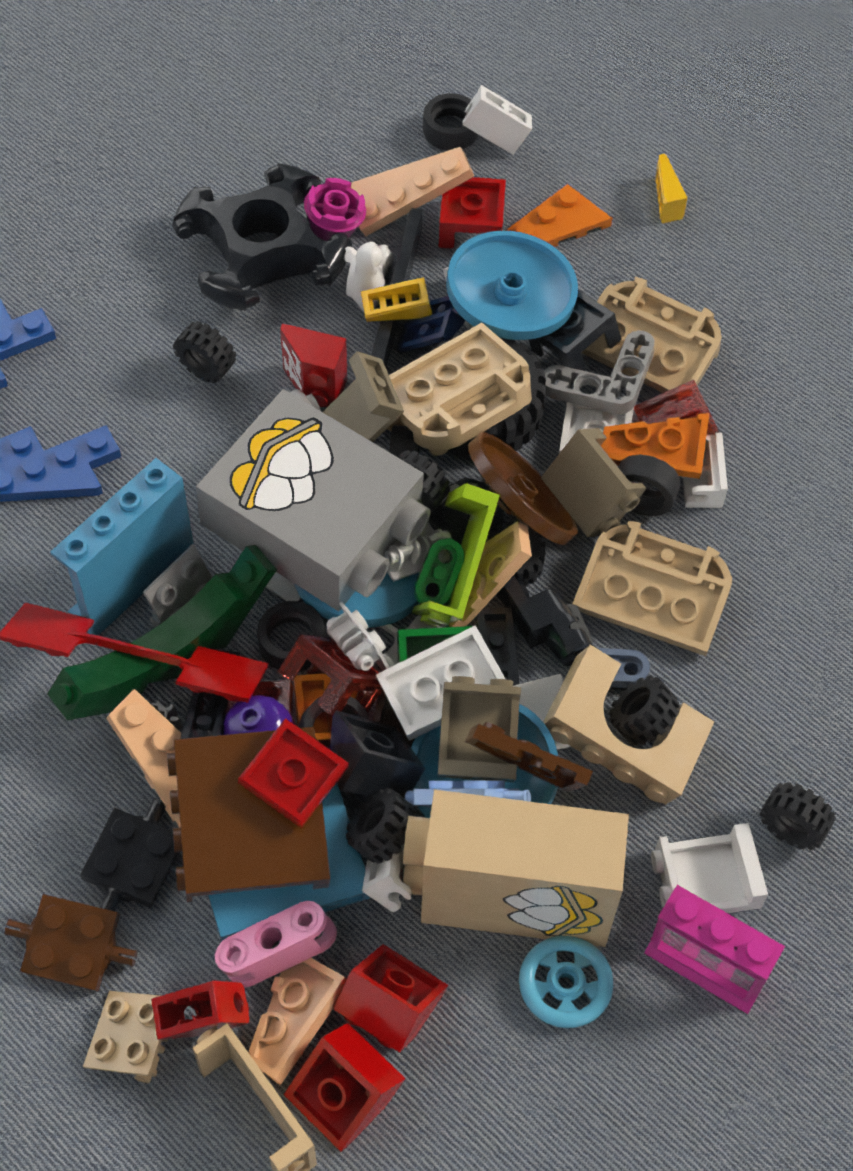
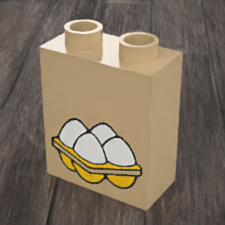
(517, 866)

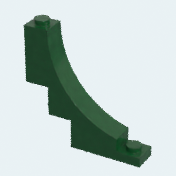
(204, 621)

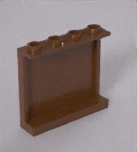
(229, 833)

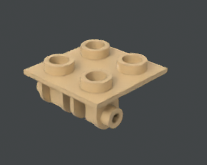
(126, 1037)

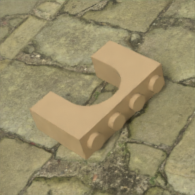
(580, 722)

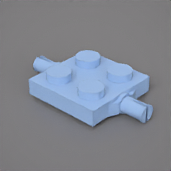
(424, 797)

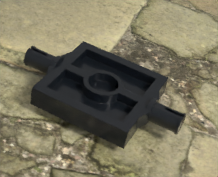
(131, 857)

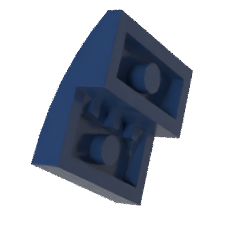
(433, 328)

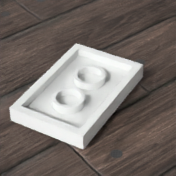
(418, 682)

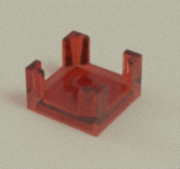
(330, 659)

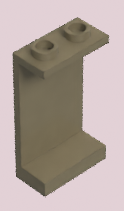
(369, 401)

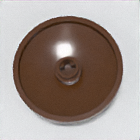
(521, 489)

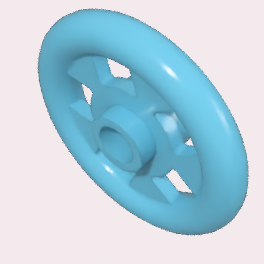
(584, 956)

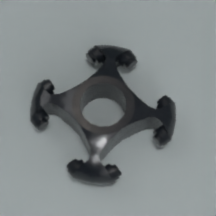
(255, 263)

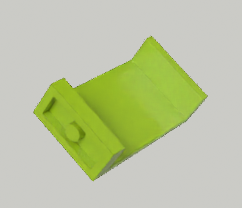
(481, 507)

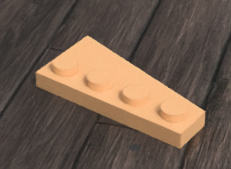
(410, 186)
(148, 740)

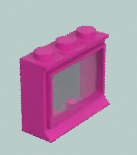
(713, 949)

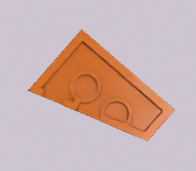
(562, 216)
(674, 441)

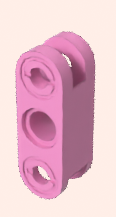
(248, 953)

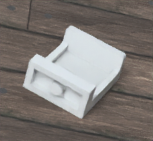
(713, 868)

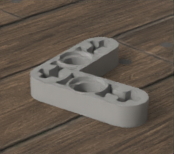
(607, 387)

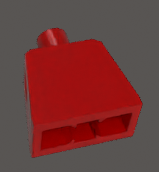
(214, 1004)

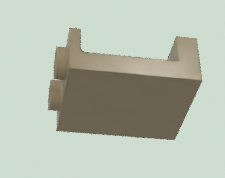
(591, 484)
(463, 708)

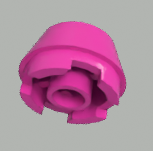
(334, 208)

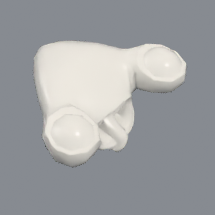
(367, 269)

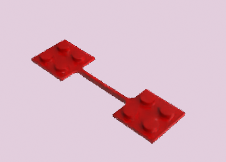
(205, 671)

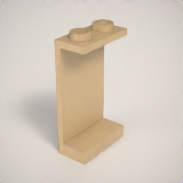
(222, 1044)

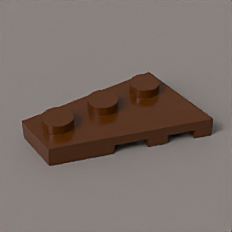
(528, 757)

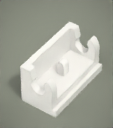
(497, 120)
(712, 486)
(384, 882)

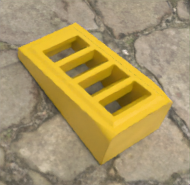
(670, 192)
(408, 310)

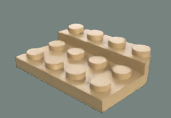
(682, 336)
(461, 389)
(655, 586)

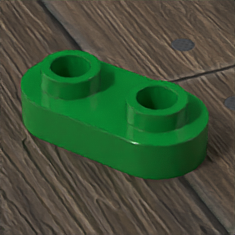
(438, 573)

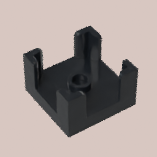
(582, 328)

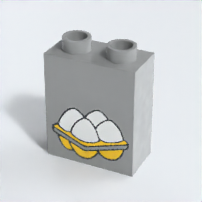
(313, 500)

